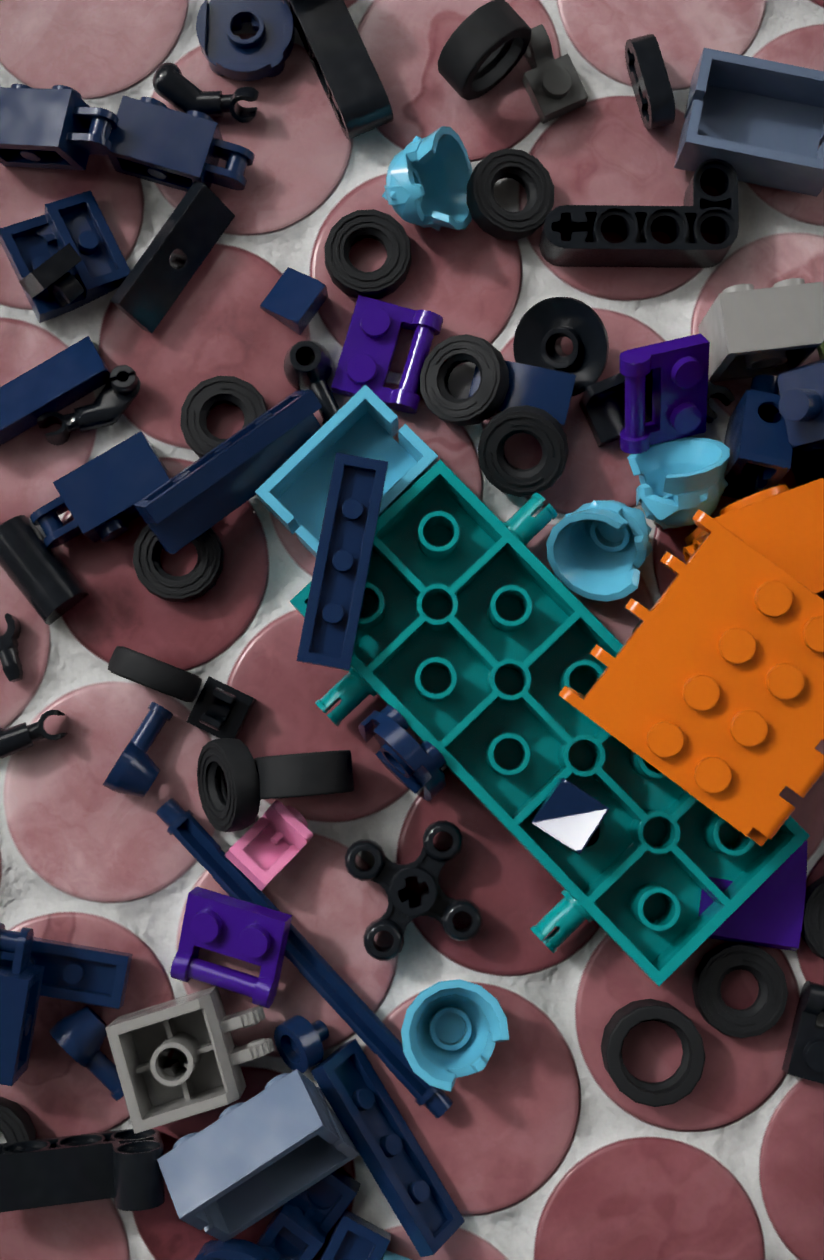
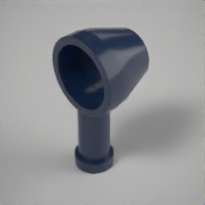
(135, 769)
(82, 1037)

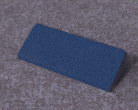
(50, 387)

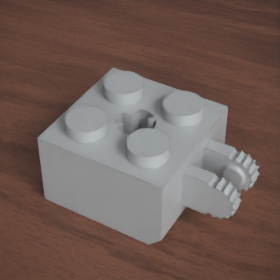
(763, 329)
(197, 1025)

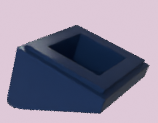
(295, 299)

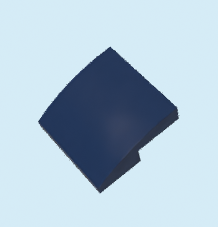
(67, 221)

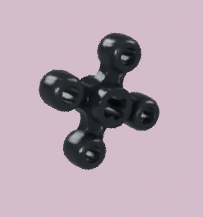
(433, 900)

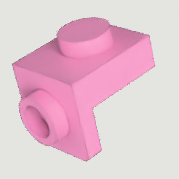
(270, 844)

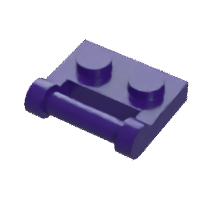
(372, 346)
(677, 392)
(237, 931)

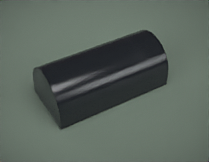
(38, 570)

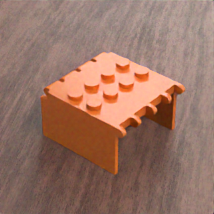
(721, 683)

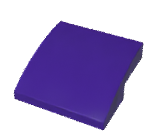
(773, 912)

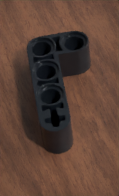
(342, 65)
(636, 223)
(83, 1170)

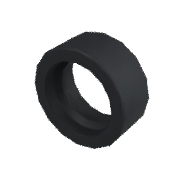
(484, 49)
(305, 774)
(692, 1060)

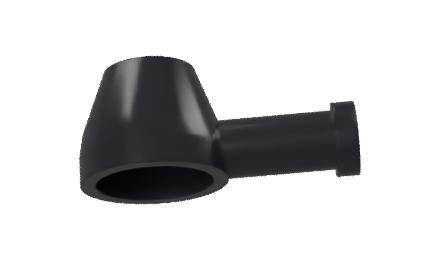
(313, 376)

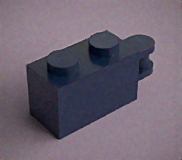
(51, 128)
(174, 147)
(103, 493)
(18, 1002)

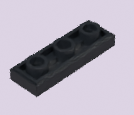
(185, 236)

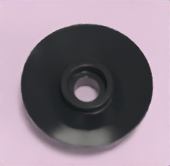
(547, 323)

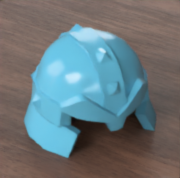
(430, 181)
(680, 479)
(600, 549)
(452, 1031)

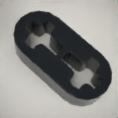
(650, 81)

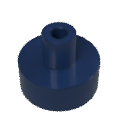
(301, 1042)

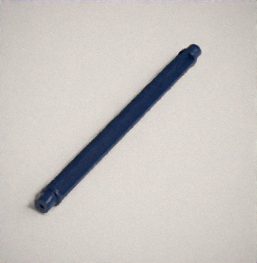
(305, 958)

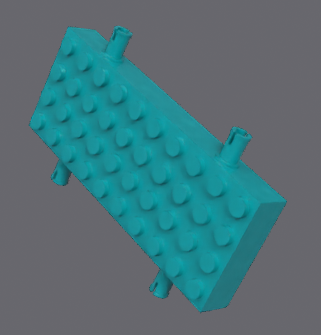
(473, 653)

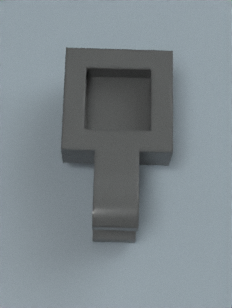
(551, 82)

